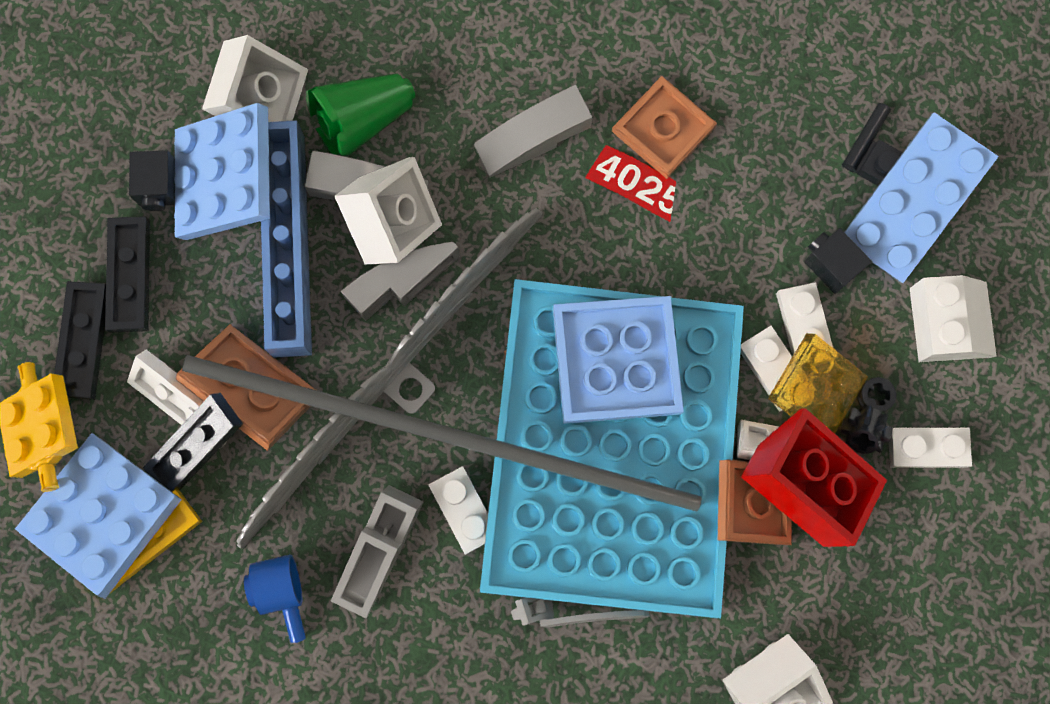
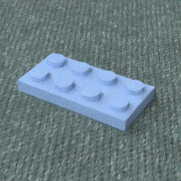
(919, 196)

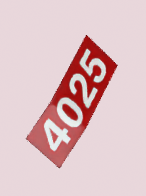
(634, 181)

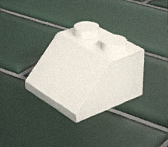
(254, 74)
(389, 212)
(952, 319)
(778, 677)

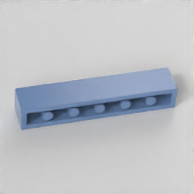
(286, 246)

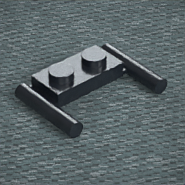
(871, 158)

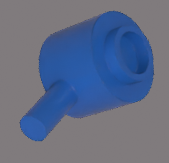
(276, 587)

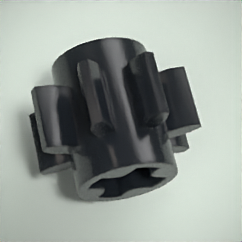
(866, 430)

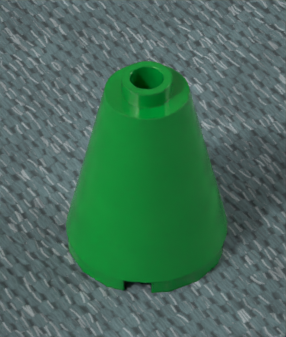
(358, 110)

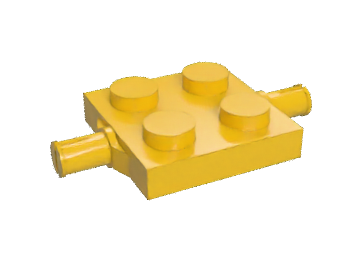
(37, 426)

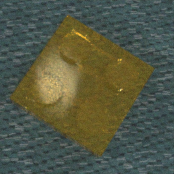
(818, 381)

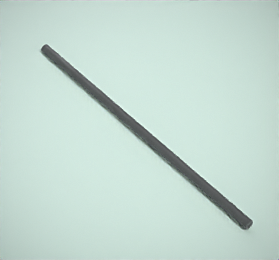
(440, 432)

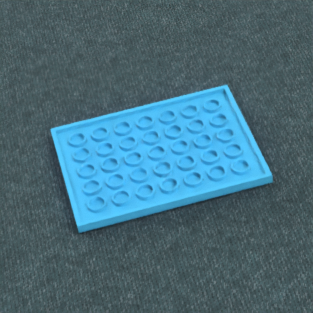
(591, 541)

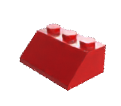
(815, 480)

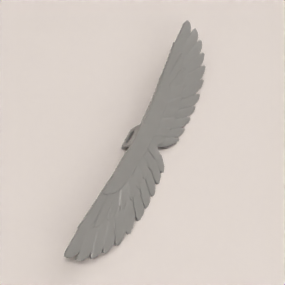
(390, 376)

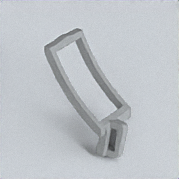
(545, 608)

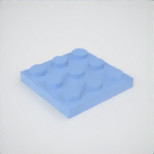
(222, 172)
(617, 359)
(98, 515)

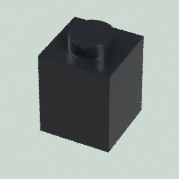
(152, 179)
(836, 259)

